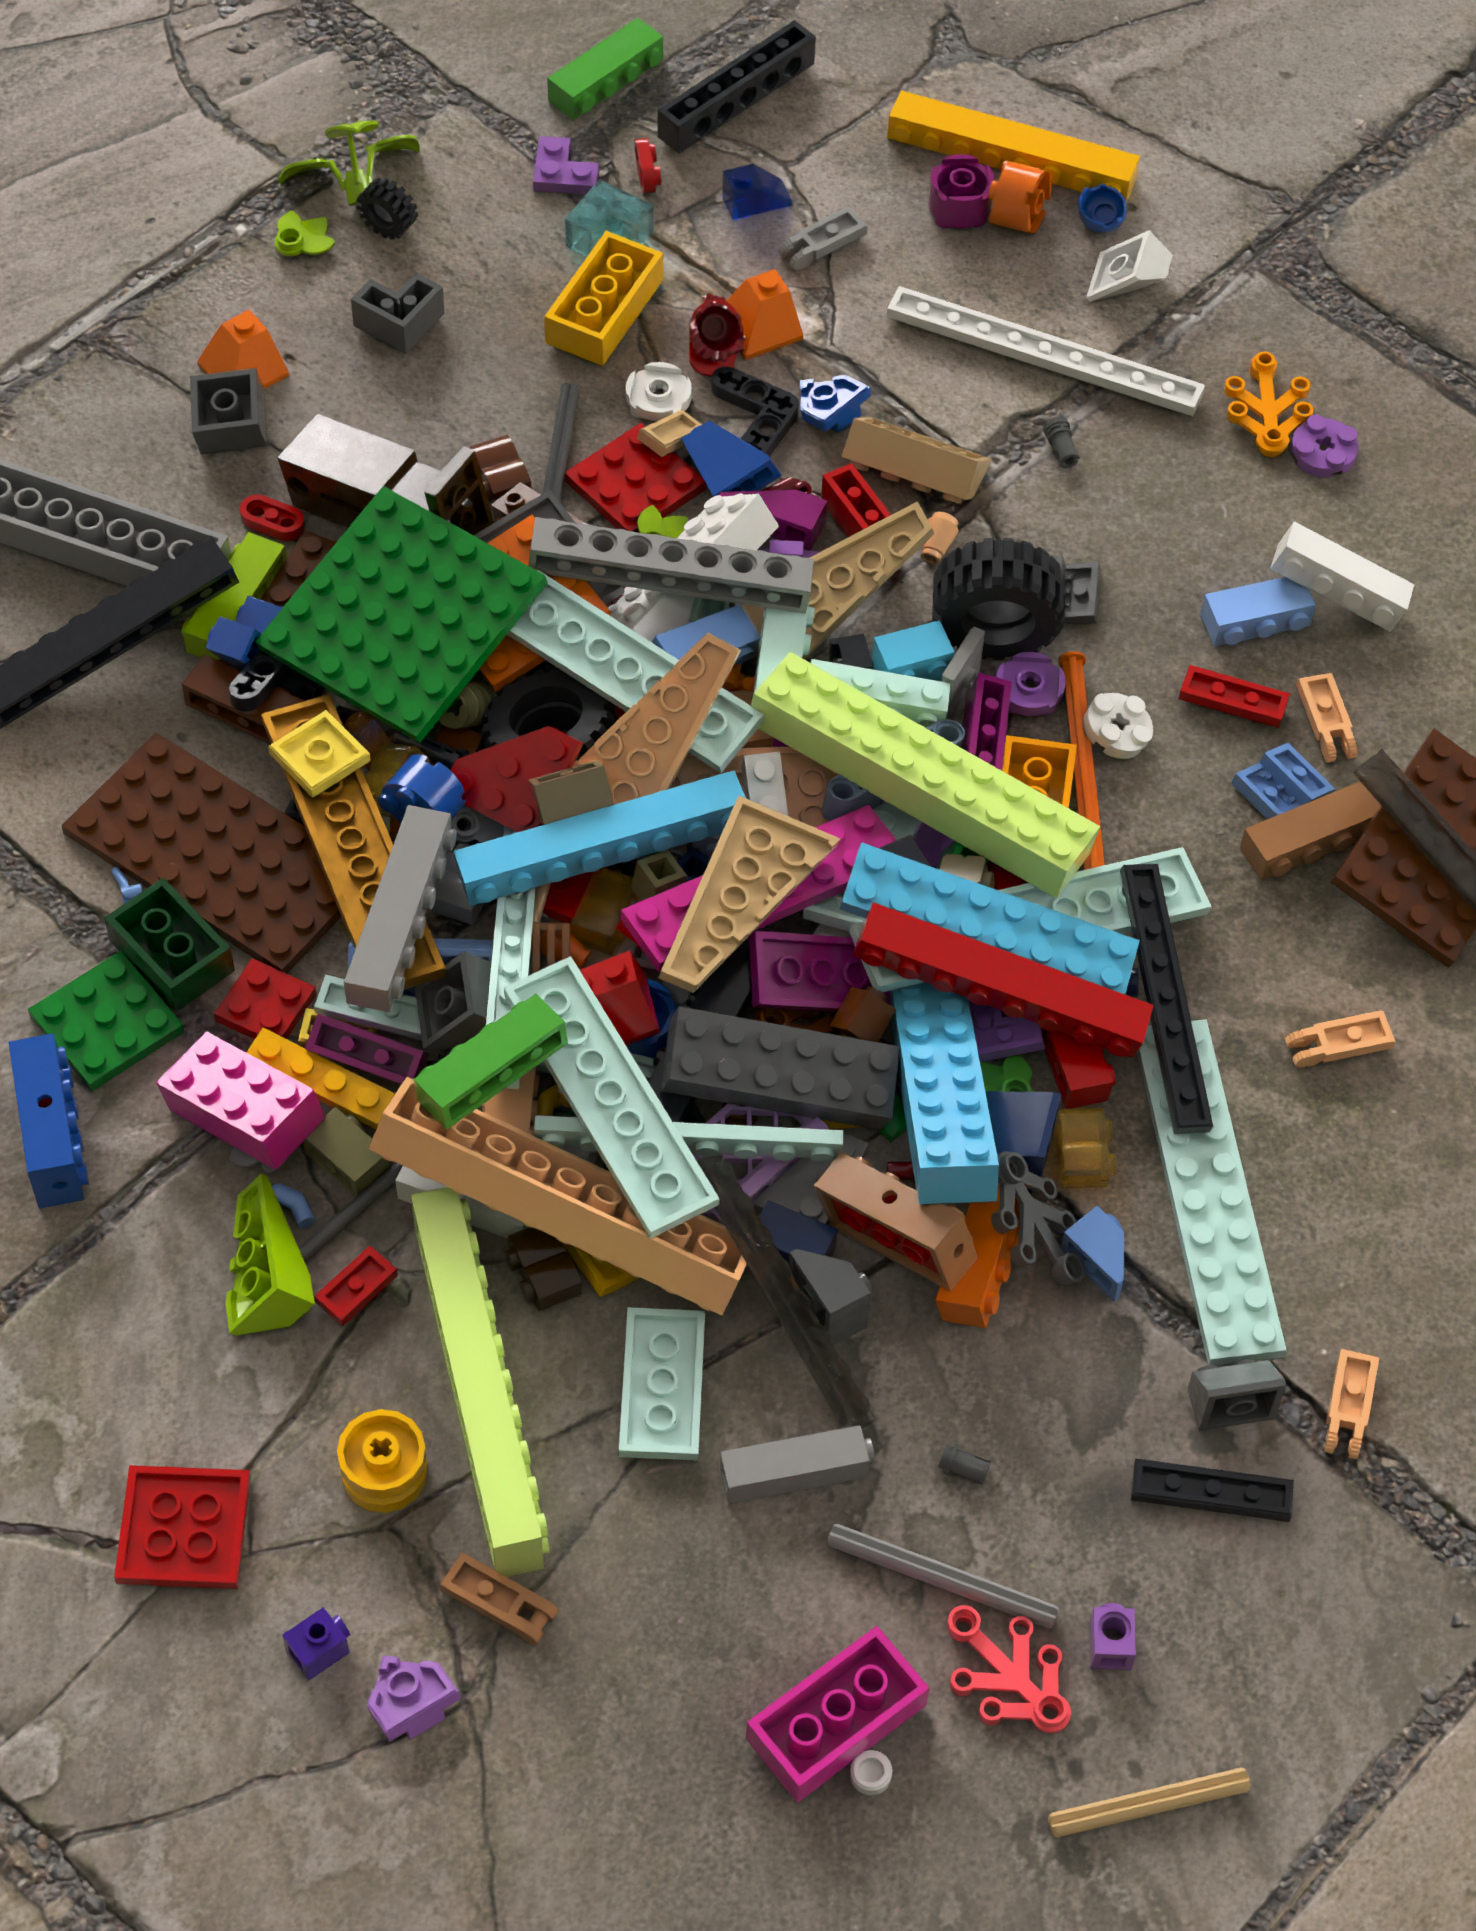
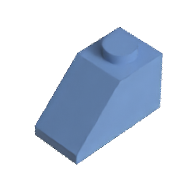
(1100, 1245)

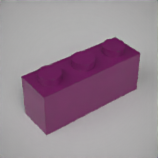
(365, 1049)

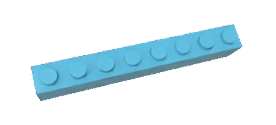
(597, 838)

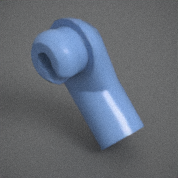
(296, 1202)

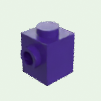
(317, 1642)

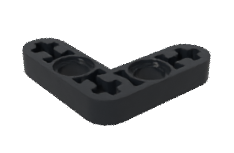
(766, 409)
(261, 686)

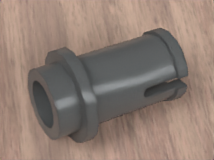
(964, 1464)

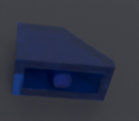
(753, 191)

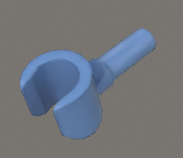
(128, 892)

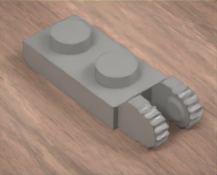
(823, 238)

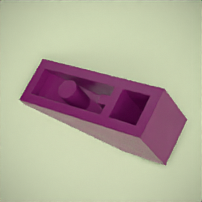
(797, 514)

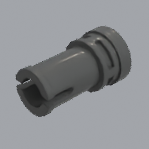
(1059, 435)

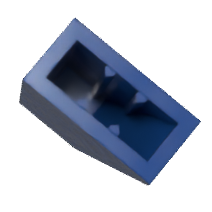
(728, 461)

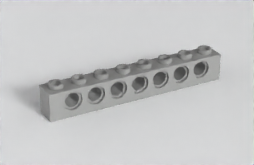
(671, 565)

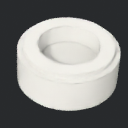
(871, 1772)

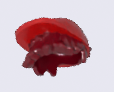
(714, 335)

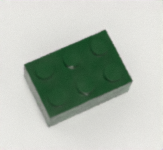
(169, 944)

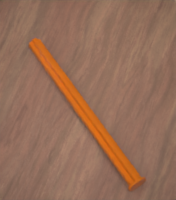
(1084, 771)

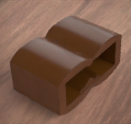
(500, 467)

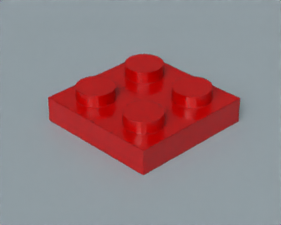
(265, 1000)

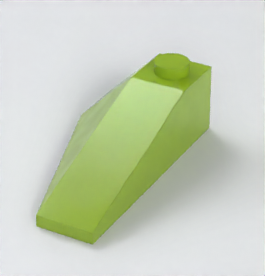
(269, 1271)

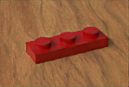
(1234, 696)

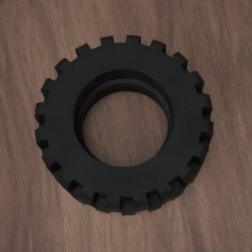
(1005, 591)
(545, 701)

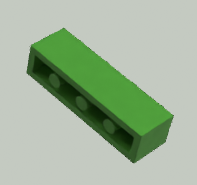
(605, 68)
(490, 1061)

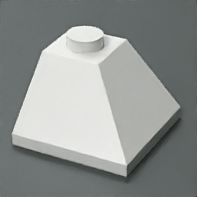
(1129, 267)

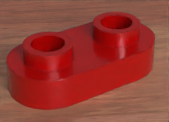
(648, 173)
(276, 518)

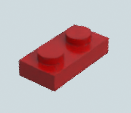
(356, 1285)

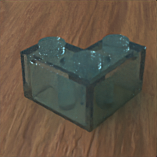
(607, 210)

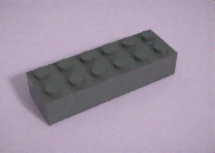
(780, 1068)

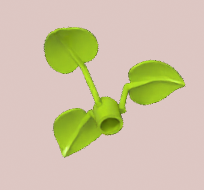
(355, 179)

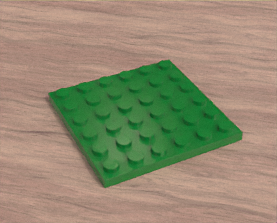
(401, 613)

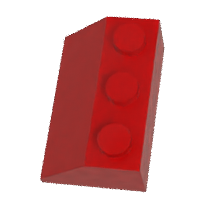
(624, 996)

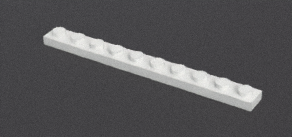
(1046, 351)

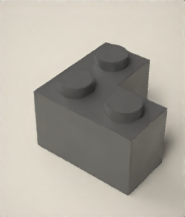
(398, 317)

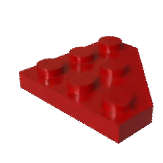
(500, 775)

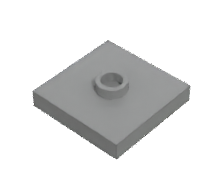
(963, 668)

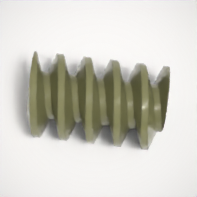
(469, 706)

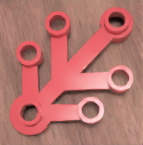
(1011, 1675)

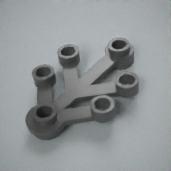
(1034, 1214)

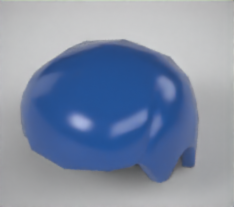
(1102, 208)

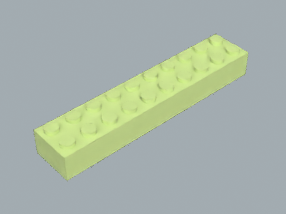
(924, 775)
(480, 1382)

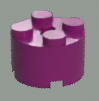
(960, 192)

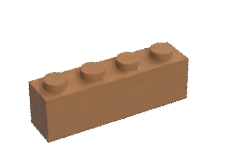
(1308, 831)

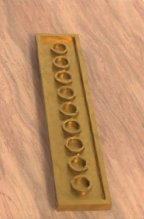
(349, 839)

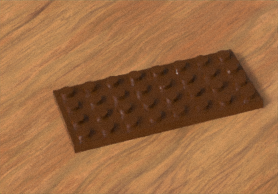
(216, 845)

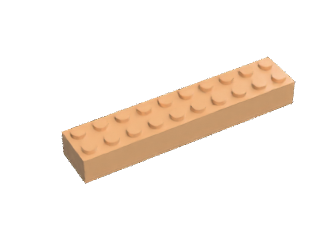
(558, 1196)

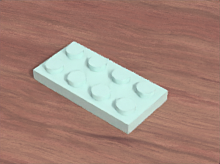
(662, 1384)

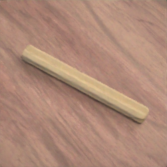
(1149, 1802)

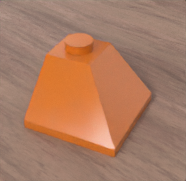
(766, 314)
(244, 345)

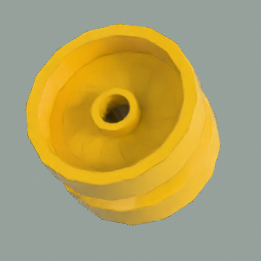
(382, 1460)

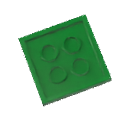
(106, 1020)

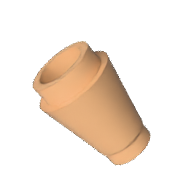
(945, 531)

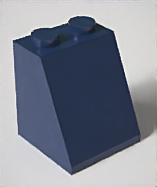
(1024, 1124)

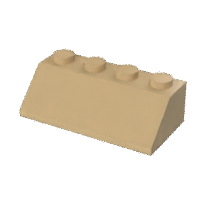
(915, 458)

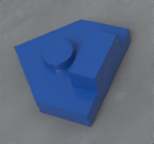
(832, 402)

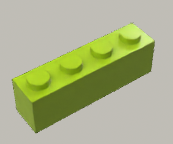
(255, 565)

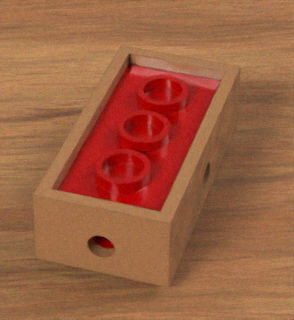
(889, 1220)

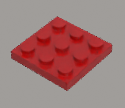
(631, 477)
(182, 1527)

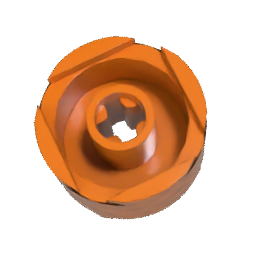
(1019, 197)

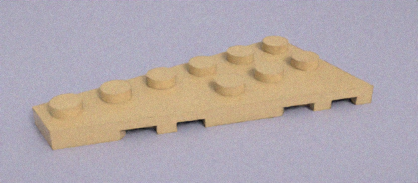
(856, 568)

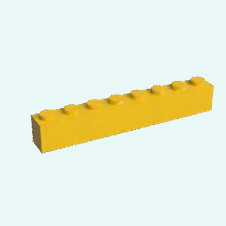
(996, 140)

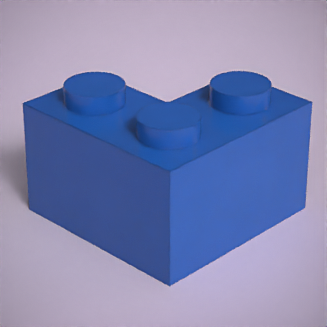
(236, 640)

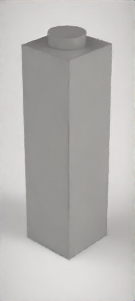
(795, 1464)

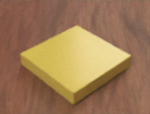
(319, 753)

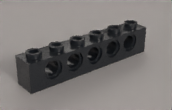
(736, 86)

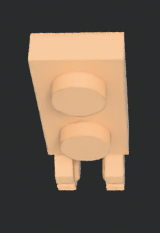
(1327, 715)
(1342, 1039)
(1351, 1399)

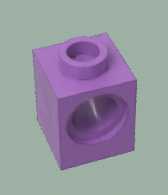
(1112, 1653)

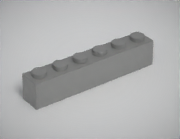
(399, 909)

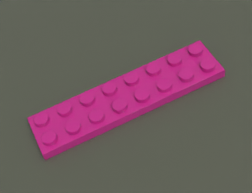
(658, 919)

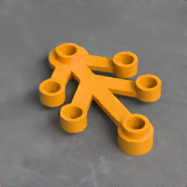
(1270, 438)

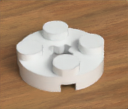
(656, 376)
(1129, 713)

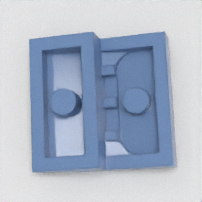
(1281, 782)

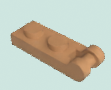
(498, 1598)

